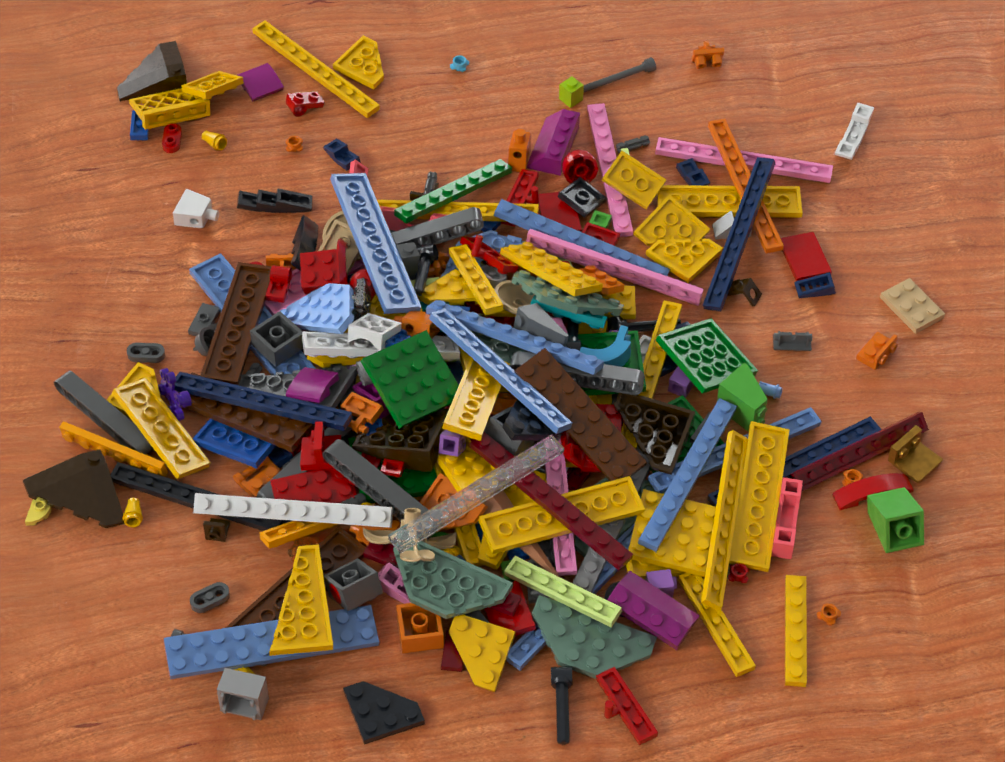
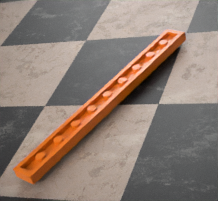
(740, 175)

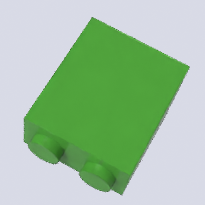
(744, 392)
(896, 519)

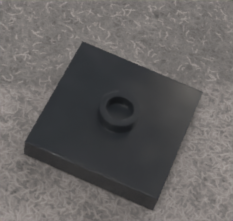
(582, 197)

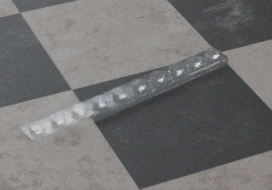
(475, 494)

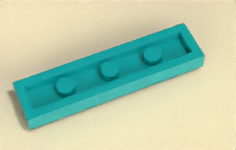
(594, 321)

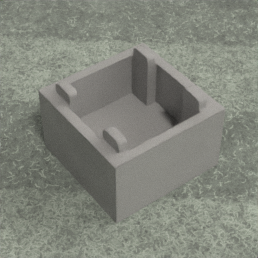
(242, 694)

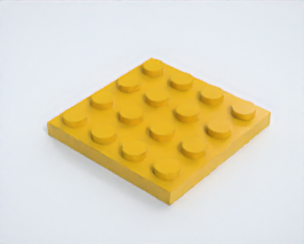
(686, 541)

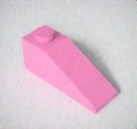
(392, 583)

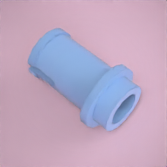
(771, 390)

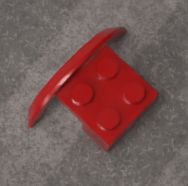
(323, 267)

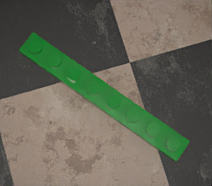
(452, 191)

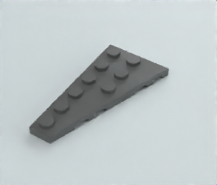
(280, 383)

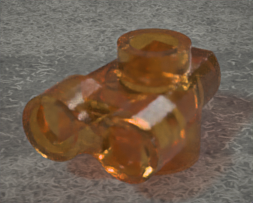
(303, 541)

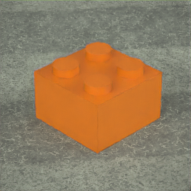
(418, 628)

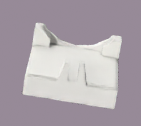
(374, 329)

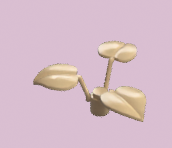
(440, 542)

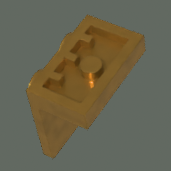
(913, 457)

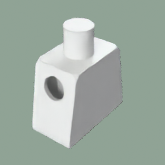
(194, 210)

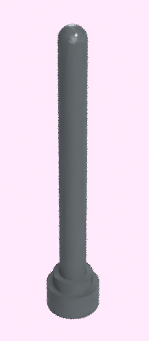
(648, 65)

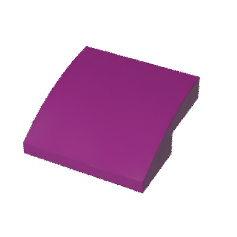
(261, 82)
(312, 384)

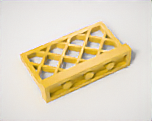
(164, 113)

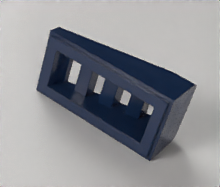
(828, 289)

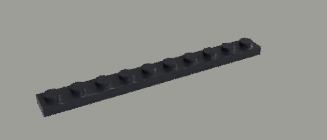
(177, 492)

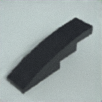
(279, 202)
(304, 240)

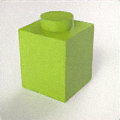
(571, 92)

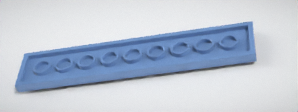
(375, 243)
(215, 279)
(251, 643)

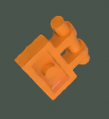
(363, 409)

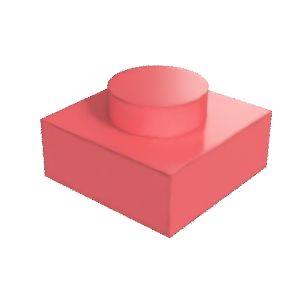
(357, 167)

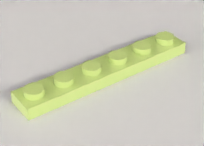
(563, 591)

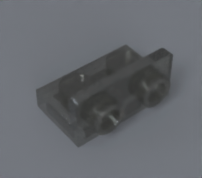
(361, 299)

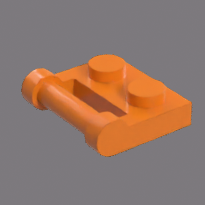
(256, 483)

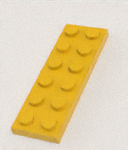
(551, 269)
(472, 402)
(161, 428)

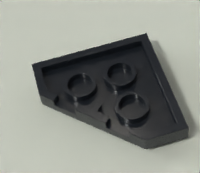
(525, 425)
(381, 712)

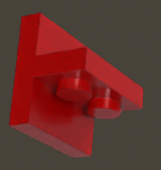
(313, 448)

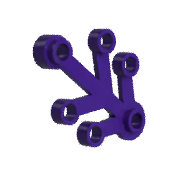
(174, 398)

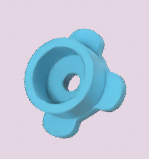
(459, 63)

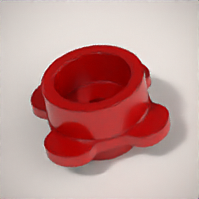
(738, 568)

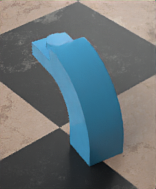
(617, 353)

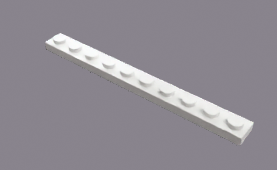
(293, 510)

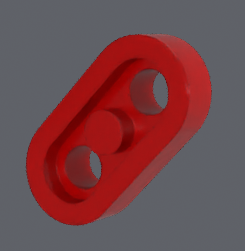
(172, 138)

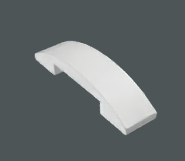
(855, 132)

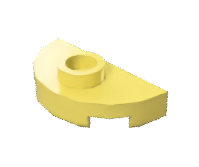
(38, 511)

